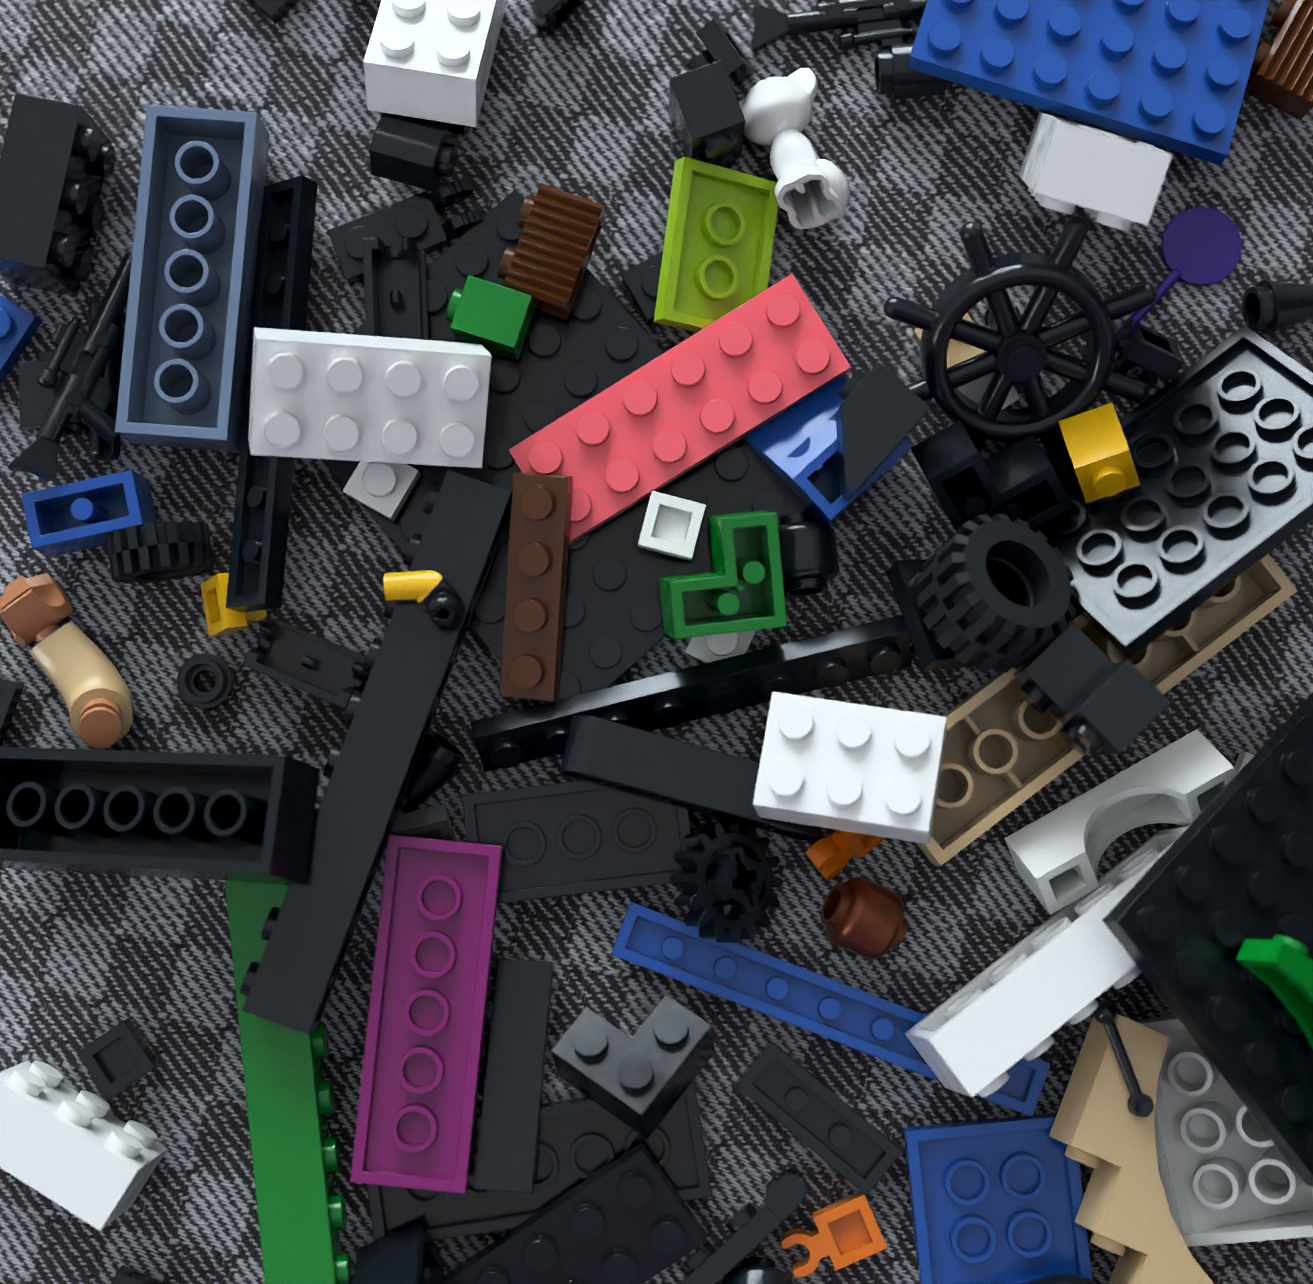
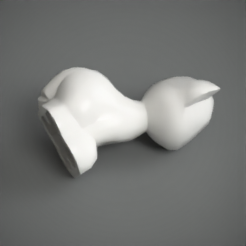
(775, 115)

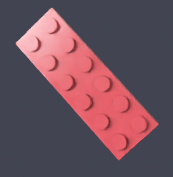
(686, 405)

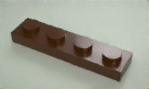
(536, 586)

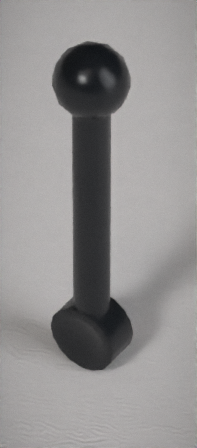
(1138, 1103)

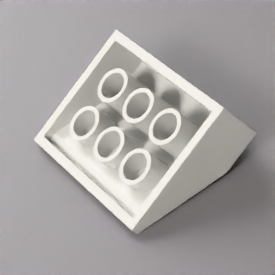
(1215, 1158)

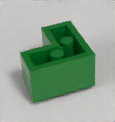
(741, 591)

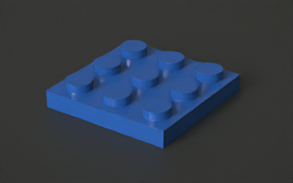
(994, 1202)

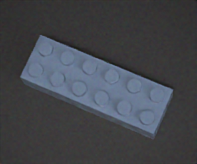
(192, 278)

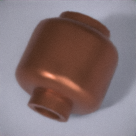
(864, 917)

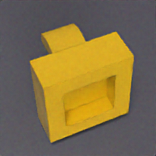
(219, 618)

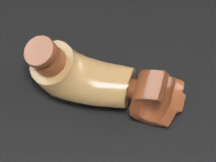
(84, 676)

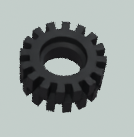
(159, 552)

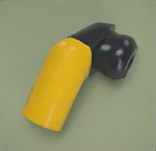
(429, 590)

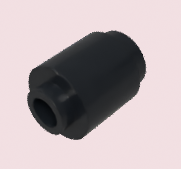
(901, 82)

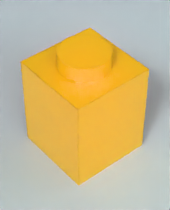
(1099, 453)

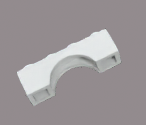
(1063, 848)

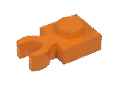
(833, 852)
(843, 1232)

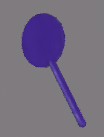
(1197, 248)

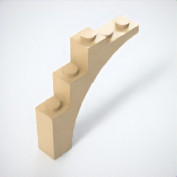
(1125, 1192)

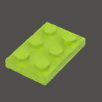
(714, 243)

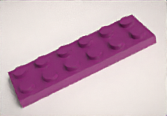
(426, 1014)

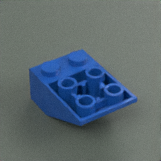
(804, 453)

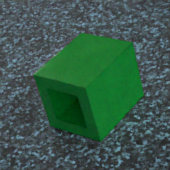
(491, 316)

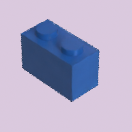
(85, 511)

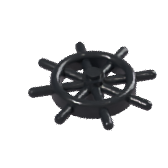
(1018, 344)

